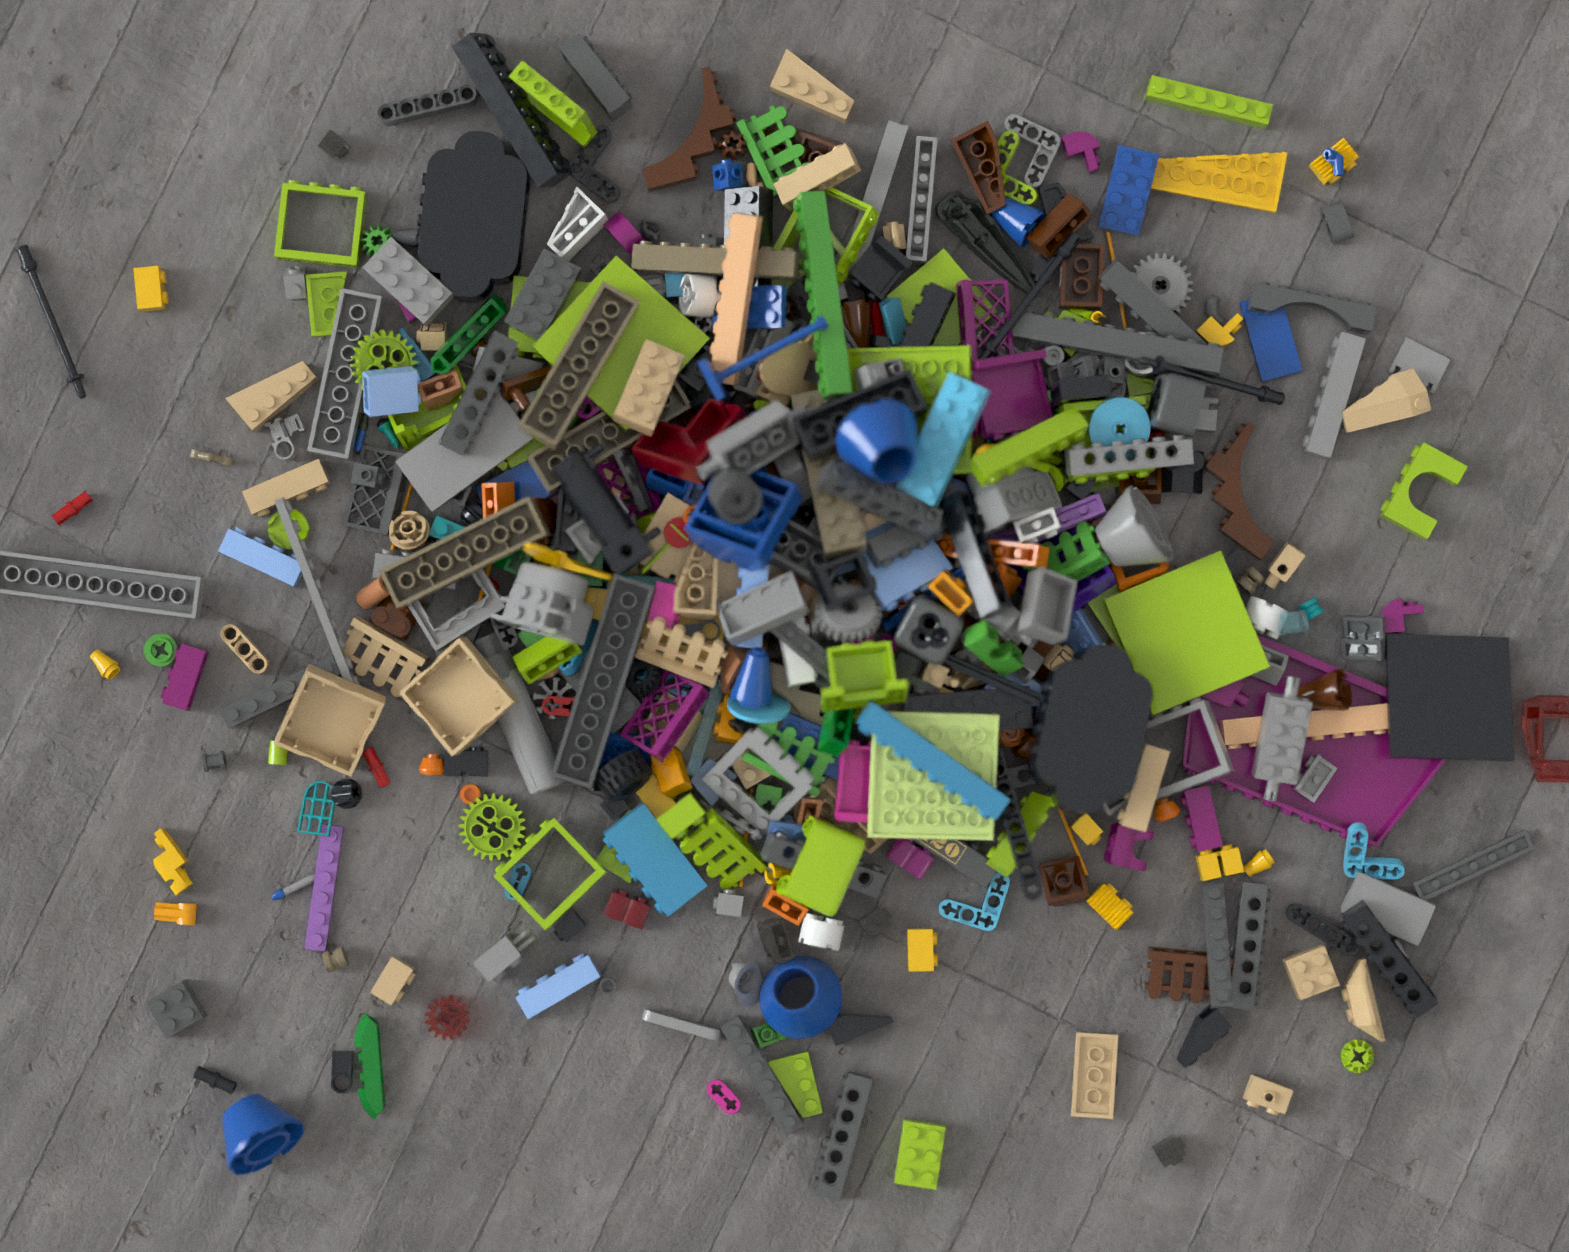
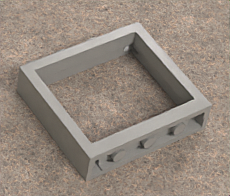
(1216, 737)

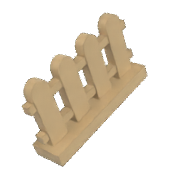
(374, 647)
(679, 662)

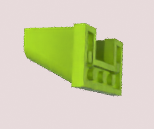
(861, 676)

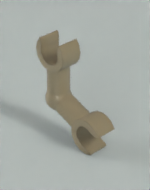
(210, 457)

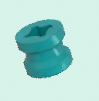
(1312, 608)

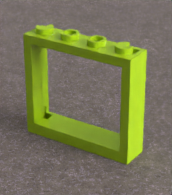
(790, 234)
(320, 258)
(531, 841)

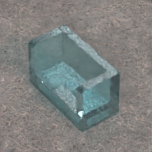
(1294, 622)

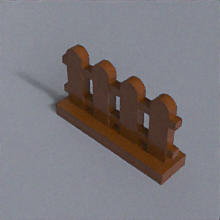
(1178, 957)

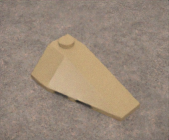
(1393, 400)
(697, 587)

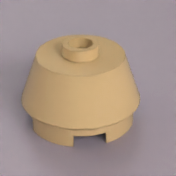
(409, 531)

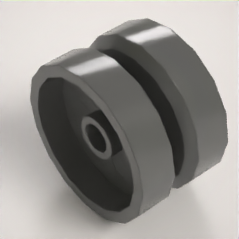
(734, 496)

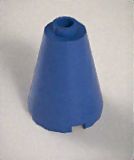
(1018, 219)
(754, 680)

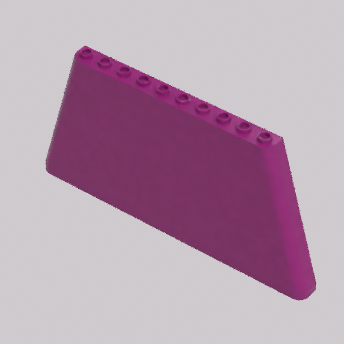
(1363, 788)

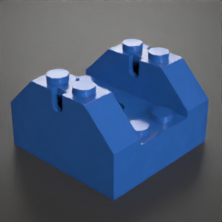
(749, 543)

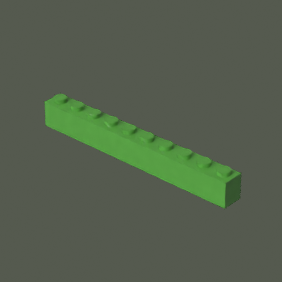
(823, 294)

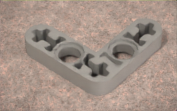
(1042, 148)

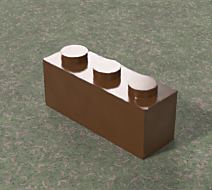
(1057, 225)

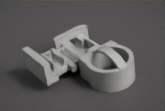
(283, 431)

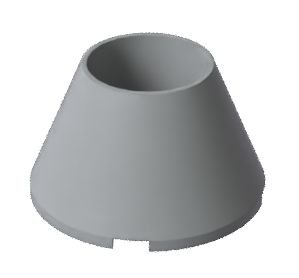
(1132, 532)

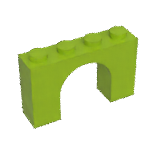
(1399, 507)

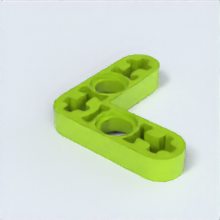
(1026, 188)

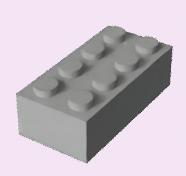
(408, 281)

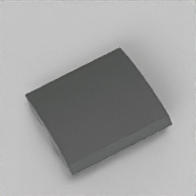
(1363, 637)

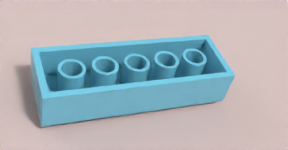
(944, 438)

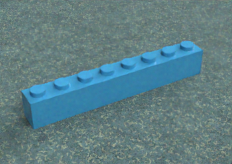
(932, 760)

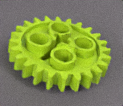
(366, 359)
(482, 843)

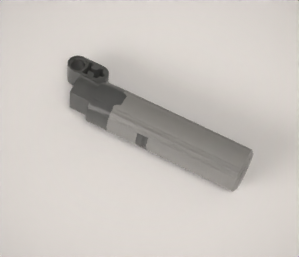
(522, 722)

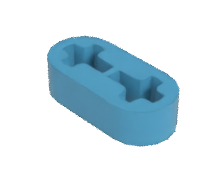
(522, 883)

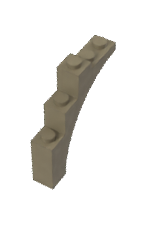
(804, 699)

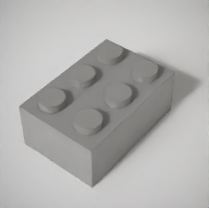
(1047, 606)

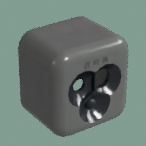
(1176, 403)
(938, 639)

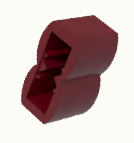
(626, 909)

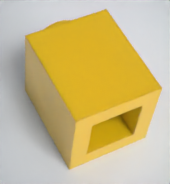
(1086, 829)

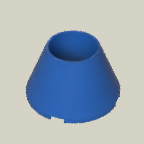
(879, 440)
(817, 1014)
(257, 1133)

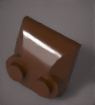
(393, 619)
(1063, 881)

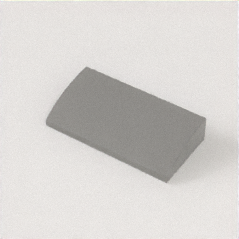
(762, 608)
(1396, 909)

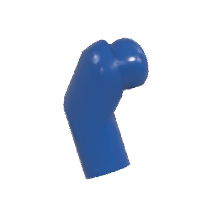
(1336, 160)

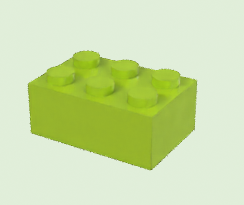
(681, 816)
(919, 1153)

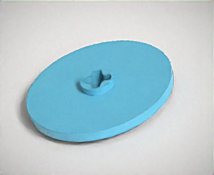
(1121, 412)
(768, 714)

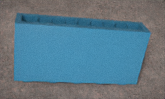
(654, 860)

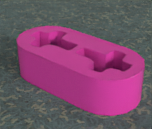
(720, 1099)

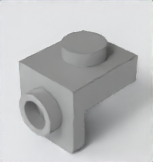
(295, 282)

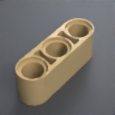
(236, 644)

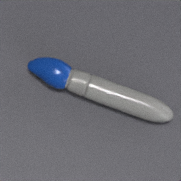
(279, 894)

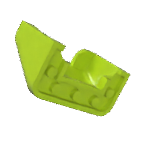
(417, 426)
(823, 866)

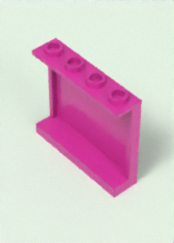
(853, 783)

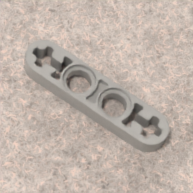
(682, 1024)

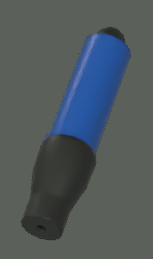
(362, 428)

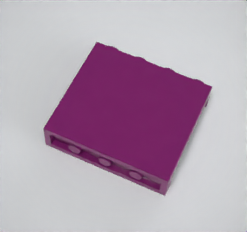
(1017, 394)

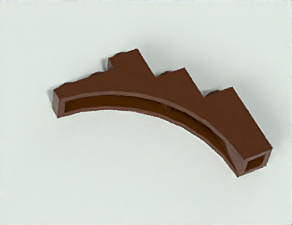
(679, 166)
(1226, 468)

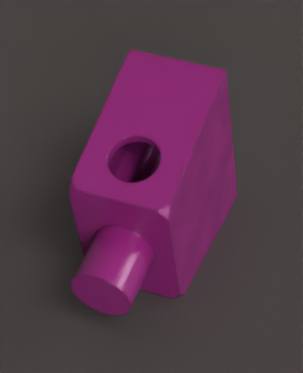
(1228, 694)

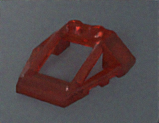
(1534, 711)

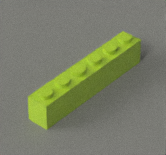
(1208, 102)
(1028, 447)

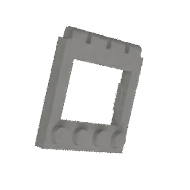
(464, 620)
(772, 754)

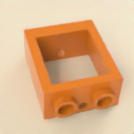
(1132, 581)

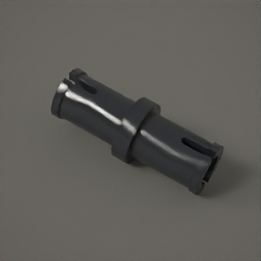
(215, 1080)

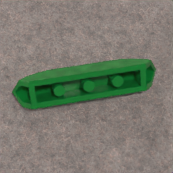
(468, 334)
(368, 1038)

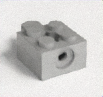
(502, 955)

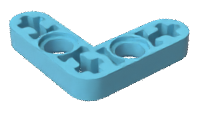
(1359, 858)
(985, 911)

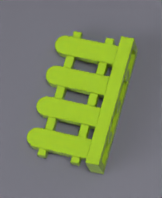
(726, 836)

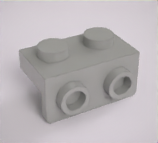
(1314, 777)

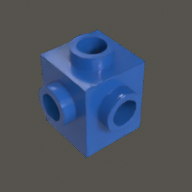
(727, 175)

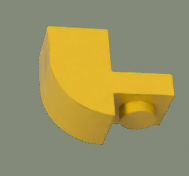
(1213, 332)

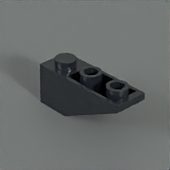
(1204, 1031)

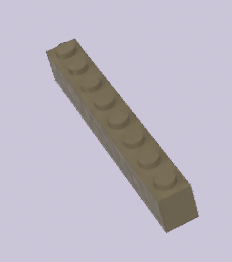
(709, 260)

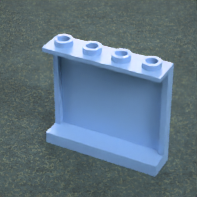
(905, 575)

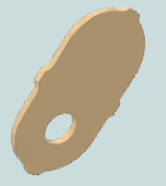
(786, 368)

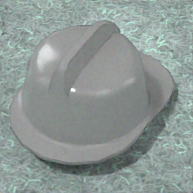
(746, 981)

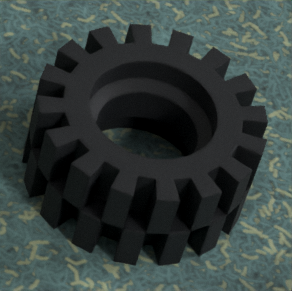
(647, 686)

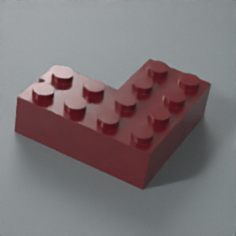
(682, 449)

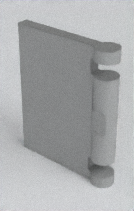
(1426, 362)

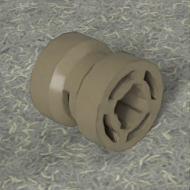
(1250, 580)
(335, 959)

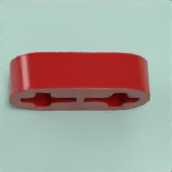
(557, 700)

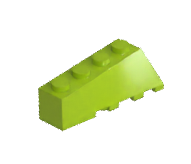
(1033, 811)

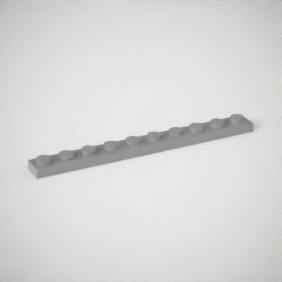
(315, 587)

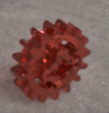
(445, 1007)

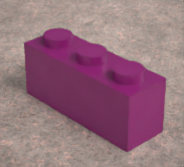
(184, 677)
(1201, 818)

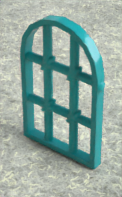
(320, 818)

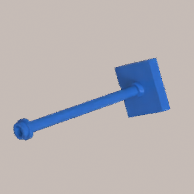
(716, 378)

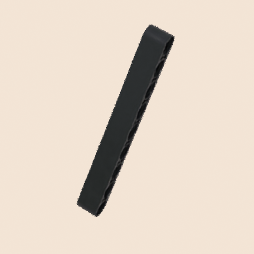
(1017, 839)

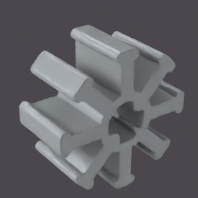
(550, 693)

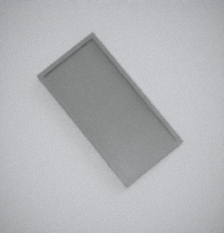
(443, 474)

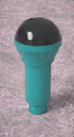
(384, 426)

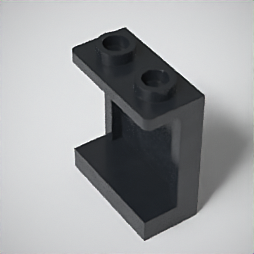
(878, 269)

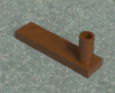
(521, 385)

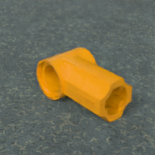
(181, 913)

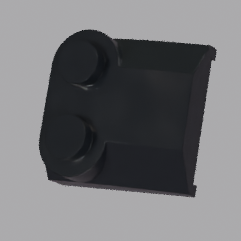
(1183, 477)

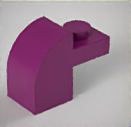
(1082, 144)
(623, 232)
(1394, 614)

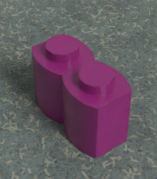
(909, 857)

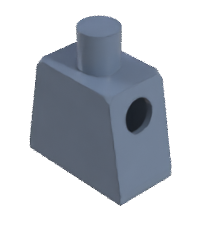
(709, 794)

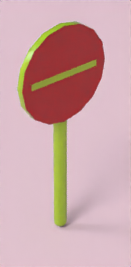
(675, 536)

